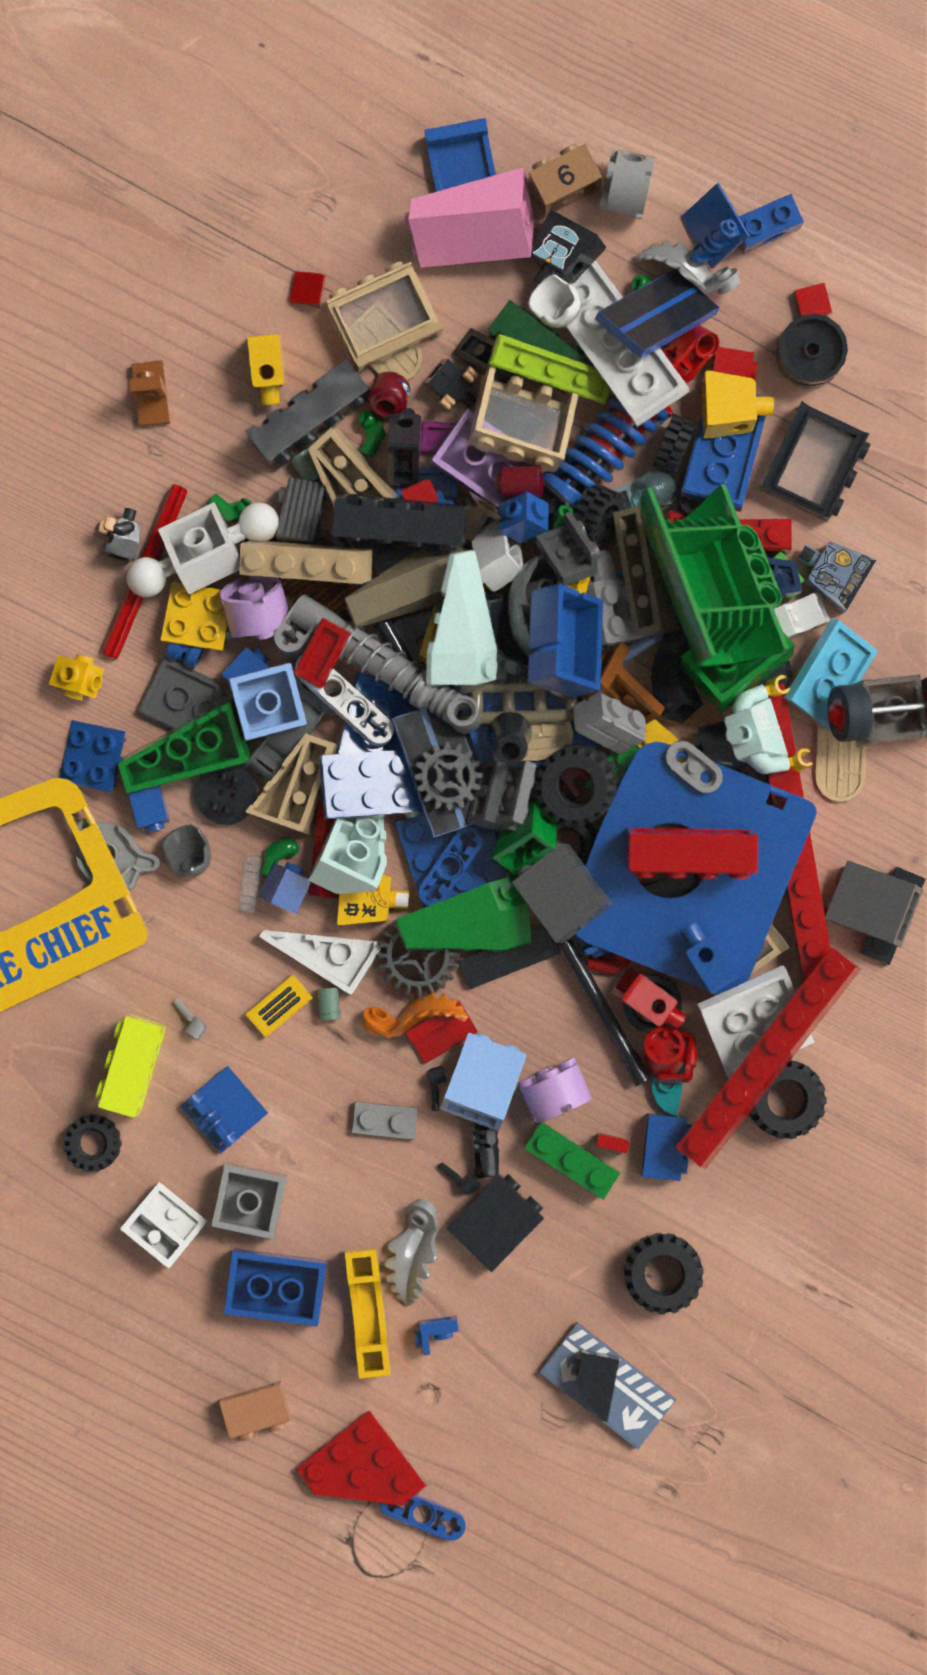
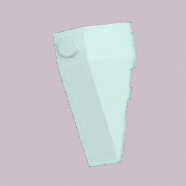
(464, 638)
(352, 855)

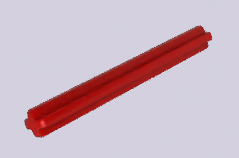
(152, 550)

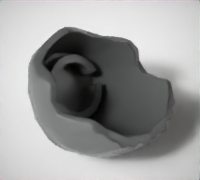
(187, 851)

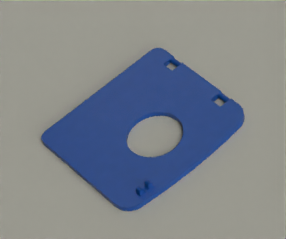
(729, 909)

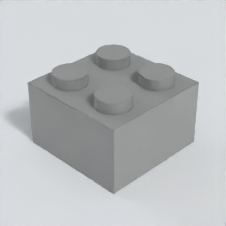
(249, 1200)

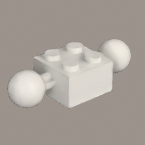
(201, 548)

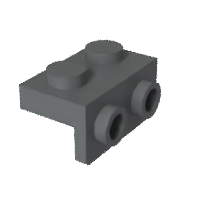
(569, 551)

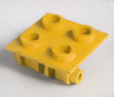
(195, 618)

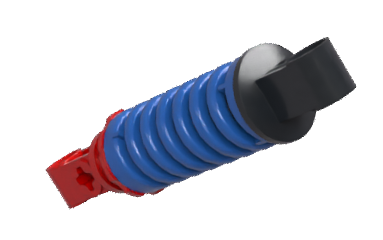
(617, 431)

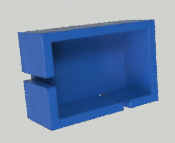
(565, 641)

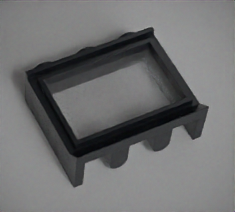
(815, 462)

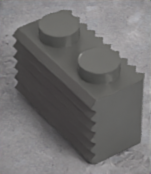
(301, 511)

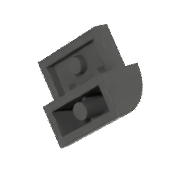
(502, 795)

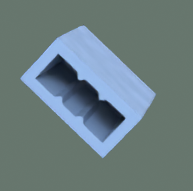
(483, 1081)

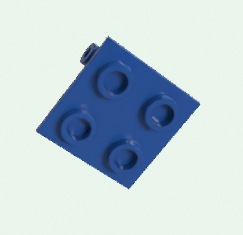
(714, 227)
(92, 756)
(224, 1109)

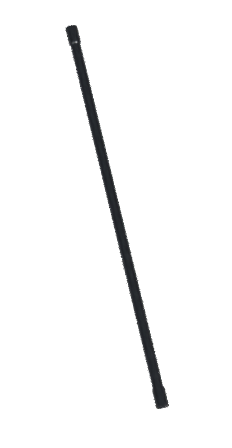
(629, 1058)

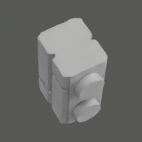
(609, 723)

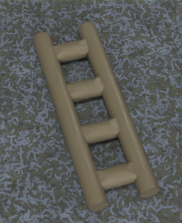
(537, 715)

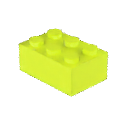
(130, 1065)

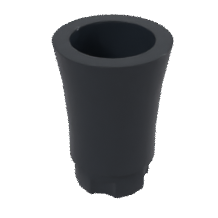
(510, 728)

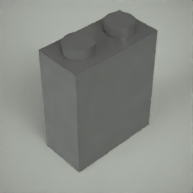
(562, 892)
(873, 903)

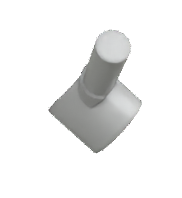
(196, 1026)

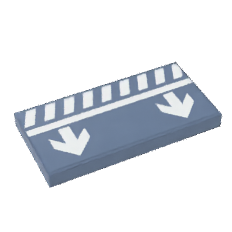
(636, 1399)

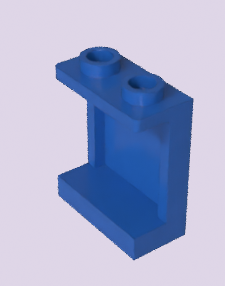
(459, 153)

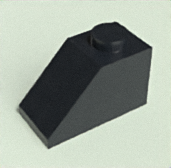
(476, 351)
(596, 1379)

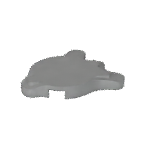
(126, 853)

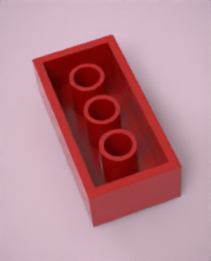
(692, 851)

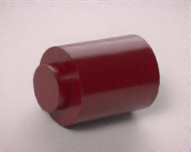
(520, 479)

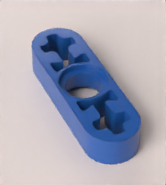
(463, 865)
(440, 1531)

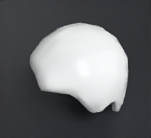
(555, 302)

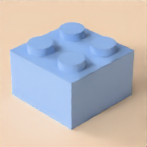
(267, 701)

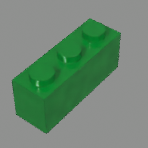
(572, 1159)

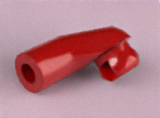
(609, 965)

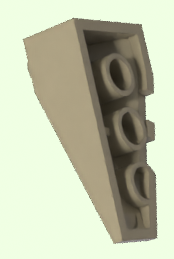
(403, 588)

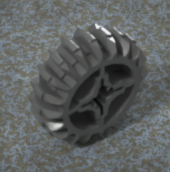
(427, 981)

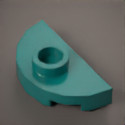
(668, 1094)

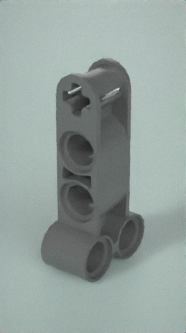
(280, 744)

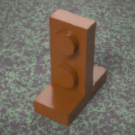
(150, 393)
(623, 686)

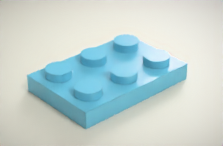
(836, 660)

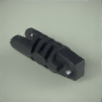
(484, 1151)

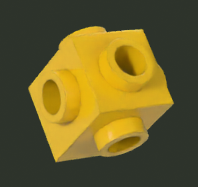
(77, 676)

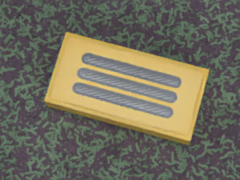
(279, 1005)

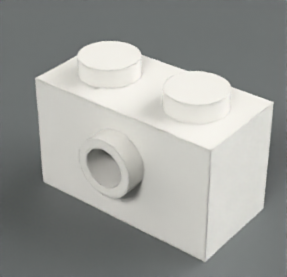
(497, 556)

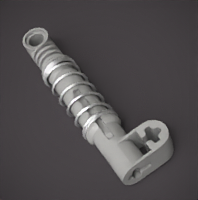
(377, 660)

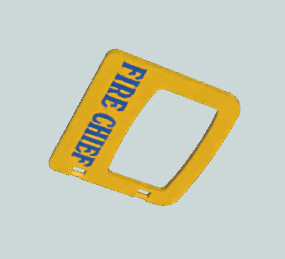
(80, 929)

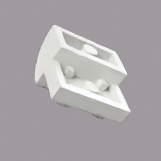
(163, 1225)

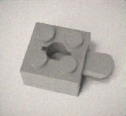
(616, 611)

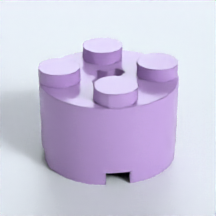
(254, 606)
(555, 1090)

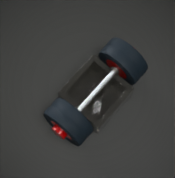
(879, 711)

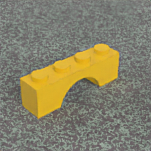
(368, 1312)

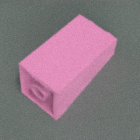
(473, 222)

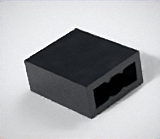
(496, 1221)

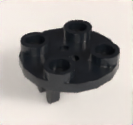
(222, 808)

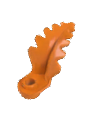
(379, 1022)

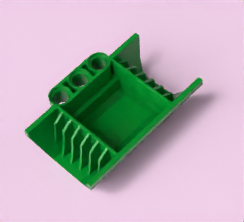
(716, 580)

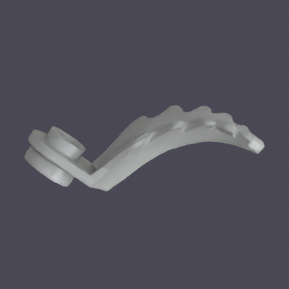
(679, 258)
(413, 1251)

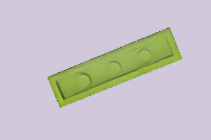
(548, 368)

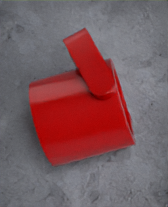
(667, 1054)

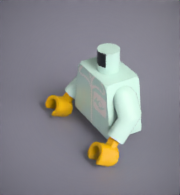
(756, 732)

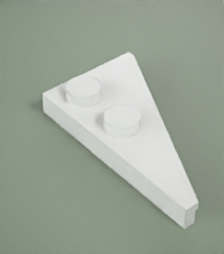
(333, 958)

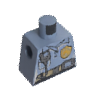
(836, 573)

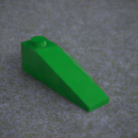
(482, 918)

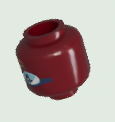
(388, 394)

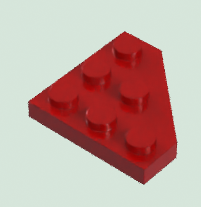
(363, 1466)

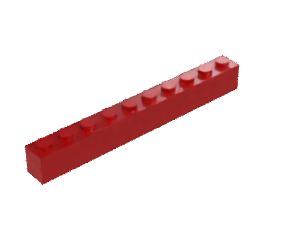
(803, 889)

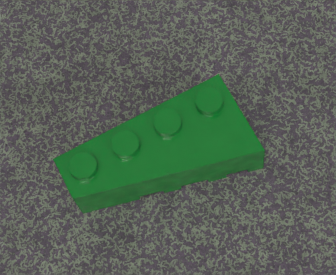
(194, 748)

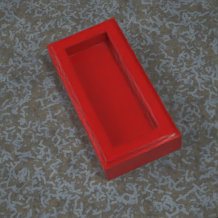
(322, 653)

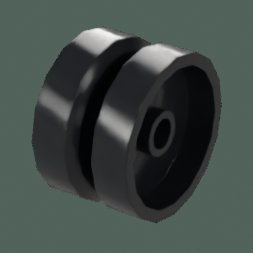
(829, 345)

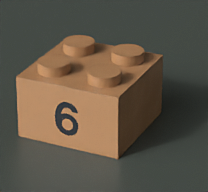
(564, 178)

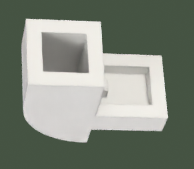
(802, 615)

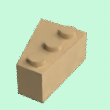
(345, 468)
(296, 789)

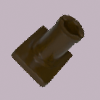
(478, 513)

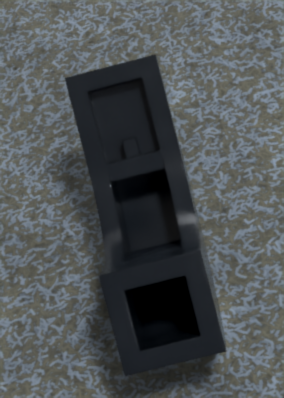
(511, 661)
(670, 682)

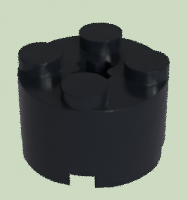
(715, 745)

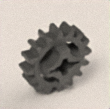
(457, 787)

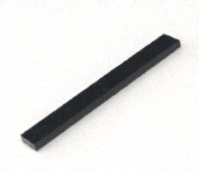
(489, 965)

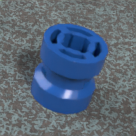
(188, 654)

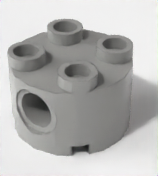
(627, 183)

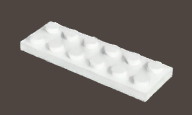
(641, 384)

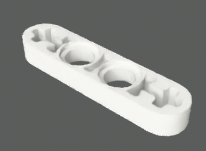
(347, 696)

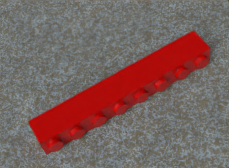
(768, 1058)

